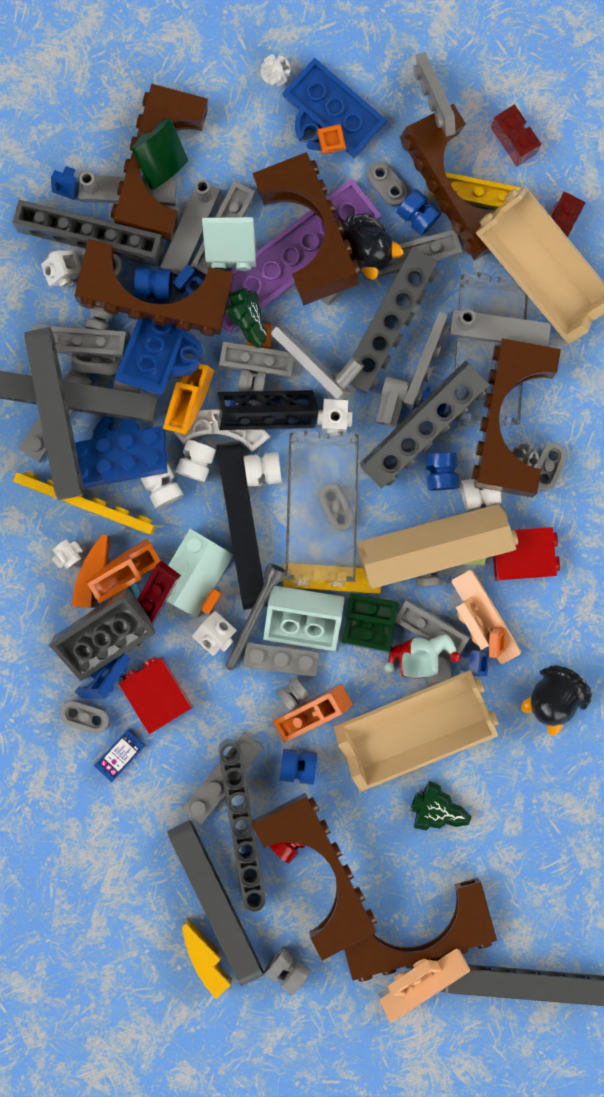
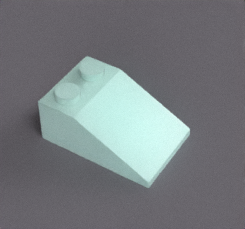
(229, 243)

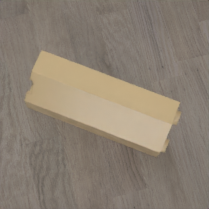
(544, 263)
(436, 546)
(416, 730)

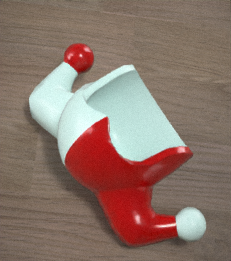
(420, 657)

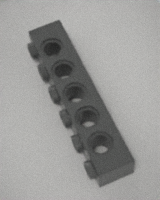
(77, 229)
(414, 263)
(427, 411)

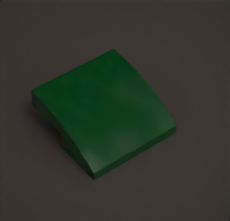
(160, 154)
(370, 622)

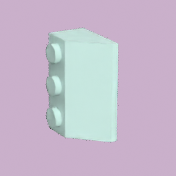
(200, 567)
(303, 618)

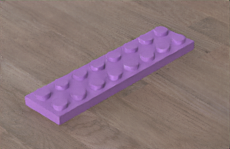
(295, 249)

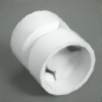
(195, 461)
(262, 469)
(162, 489)
(475, 497)

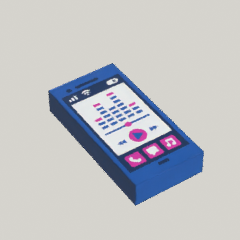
(119, 755)

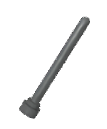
(274, 575)

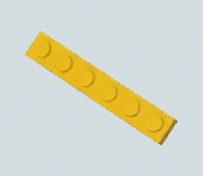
(95, 506)

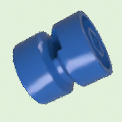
(419, 212)
(153, 283)
(442, 471)
(289, 766)

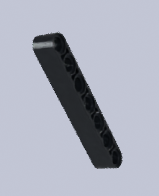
(240, 522)

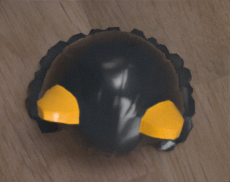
(369, 244)
(557, 697)

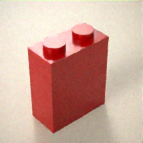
(532, 557)
(155, 694)

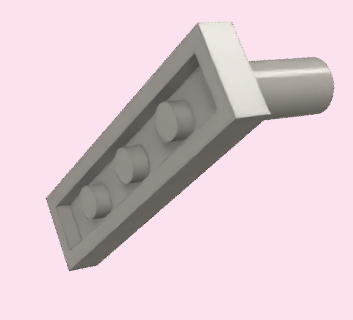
(104, 189)
(190, 227)
(494, 328)
(334, 384)

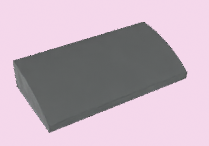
(103, 634)

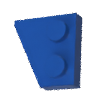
(105, 679)

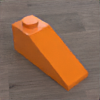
(313, 713)

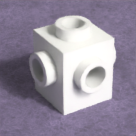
(61, 268)
(334, 408)
(215, 634)

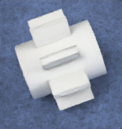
(275, 70)
(67, 554)

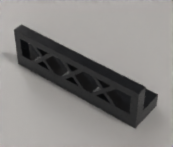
(268, 414)

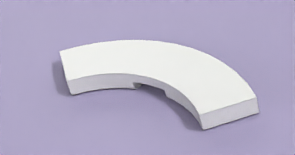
(207, 423)

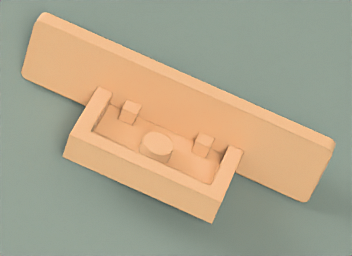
(481, 615)
(422, 983)

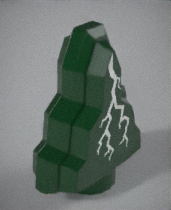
(247, 315)
(437, 809)

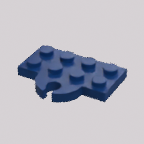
(327, 102)
(157, 354)
(121, 453)

